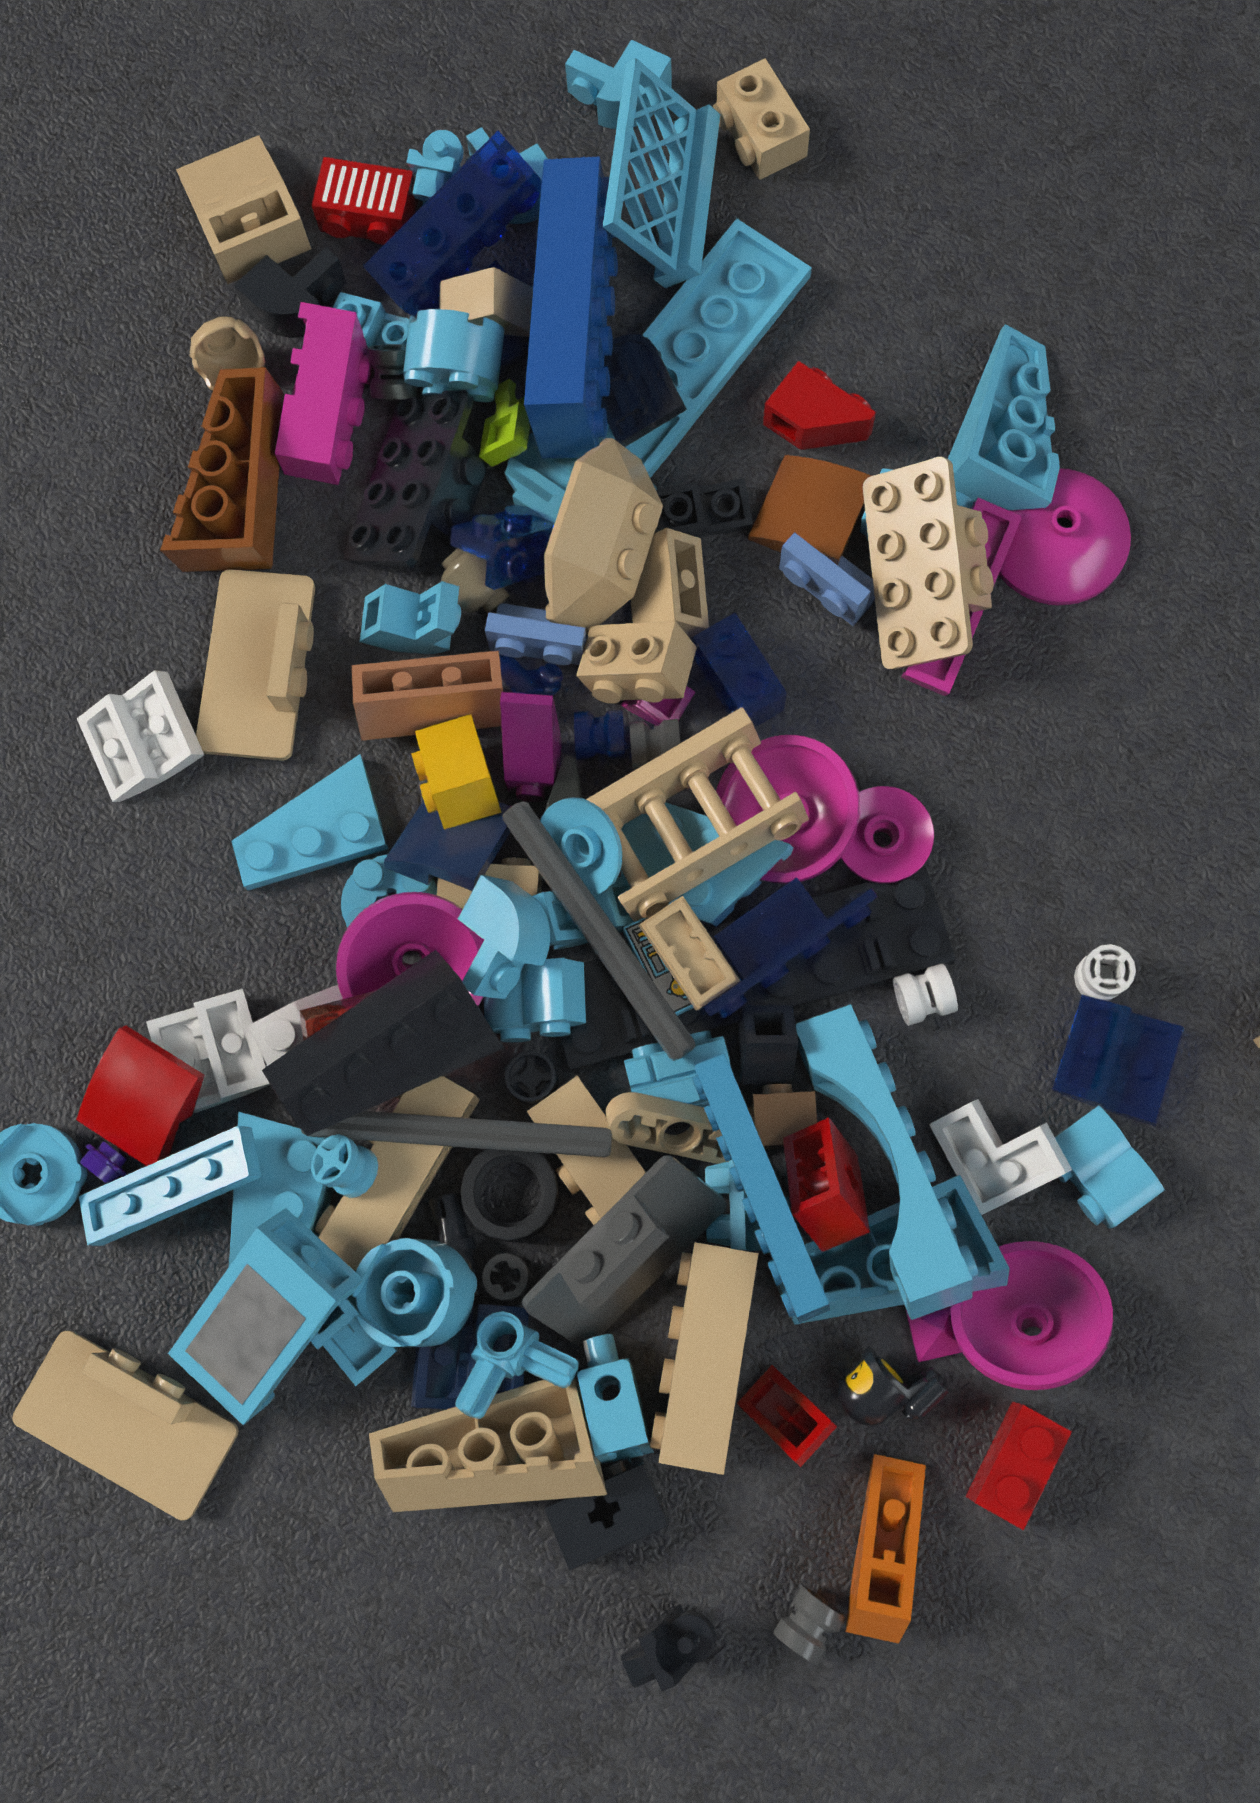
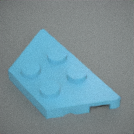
(718, 895)

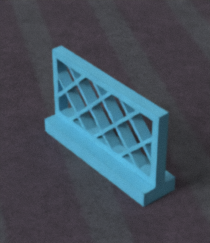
(684, 181)

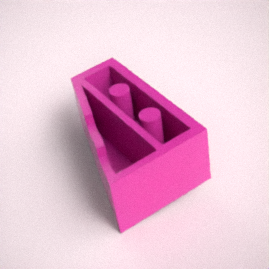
(325, 396)

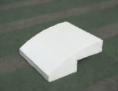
(140, 736)
(216, 1043)

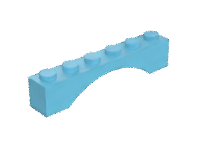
(924, 1253)

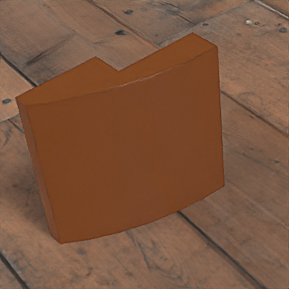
(815, 502)

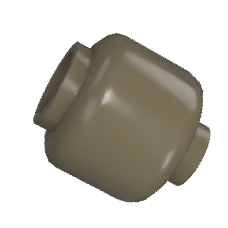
(469, 573)

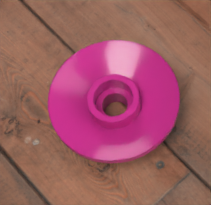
(905, 822)

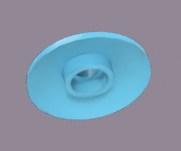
(586, 840)

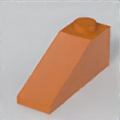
(887, 1550)

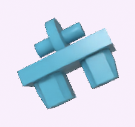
(438, 164)
(731, 1228)

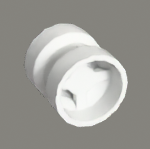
(1097, 979)
(925, 994)

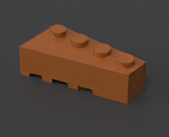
(233, 480)

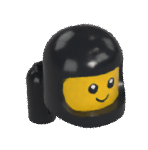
(878, 1391)

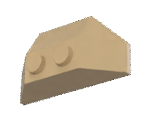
(600, 536)

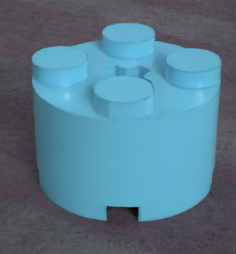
(453, 354)
(419, 1317)

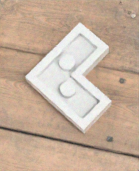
(994, 1170)

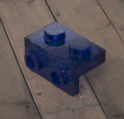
(509, 542)

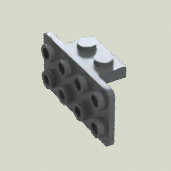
(625, 1252)

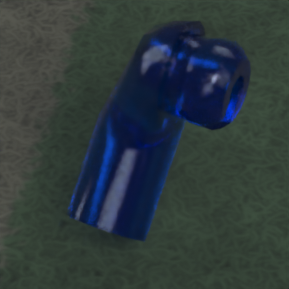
(539, 681)

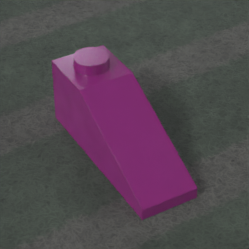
(530, 744)

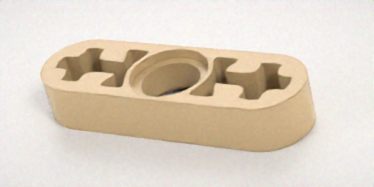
(659, 1115)

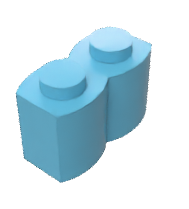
(543, 1000)
(1106, 1169)

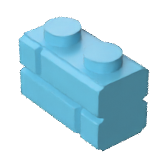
(657, 1075)

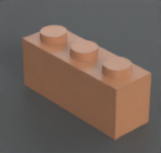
(423, 692)

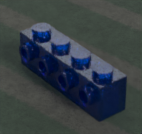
(455, 225)

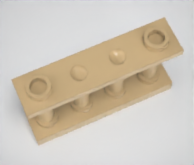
(689, 767)

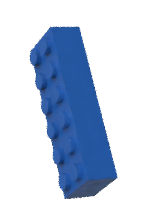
(570, 310)

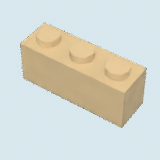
(600, 1178)

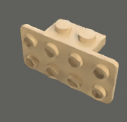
(924, 563)
(256, 664)
(126, 1424)

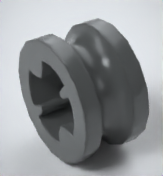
(498, 1291)

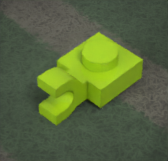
(508, 429)

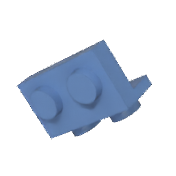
(840, 587)
(527, 632)

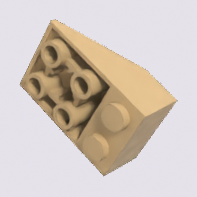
(244, 208)

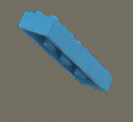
(764, 1195)

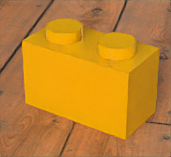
(456, 772)

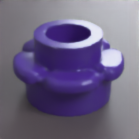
(104, 1162)

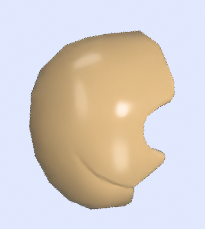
(224, 345)

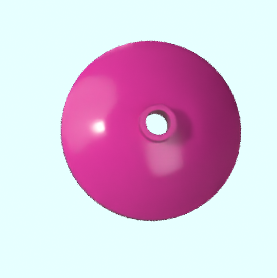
(1074, 562)
(825, 790)
(398, 924)
(1046, 1291)

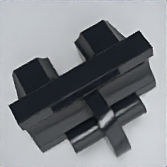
(670, 1648)

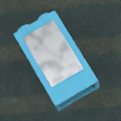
(263, 1314)

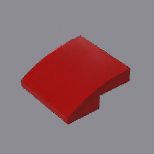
(139, 1096)

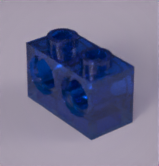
(739, 670)

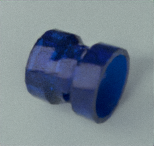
(599, 734)

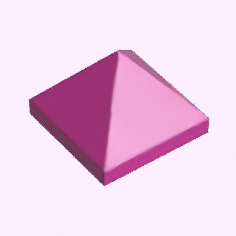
(933, 1335)

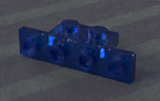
(775, 933)

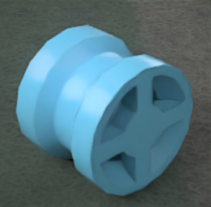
(344, 1166)

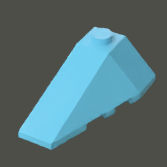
(1006, 433)

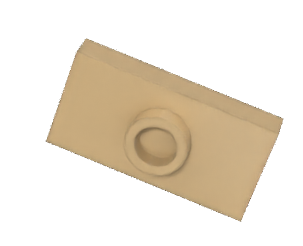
(689, 953)

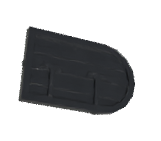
(640, 389)

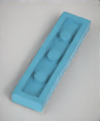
(170, 1186)

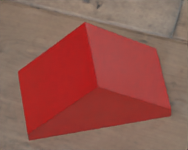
(787, 1415)

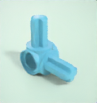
(525, 1355)

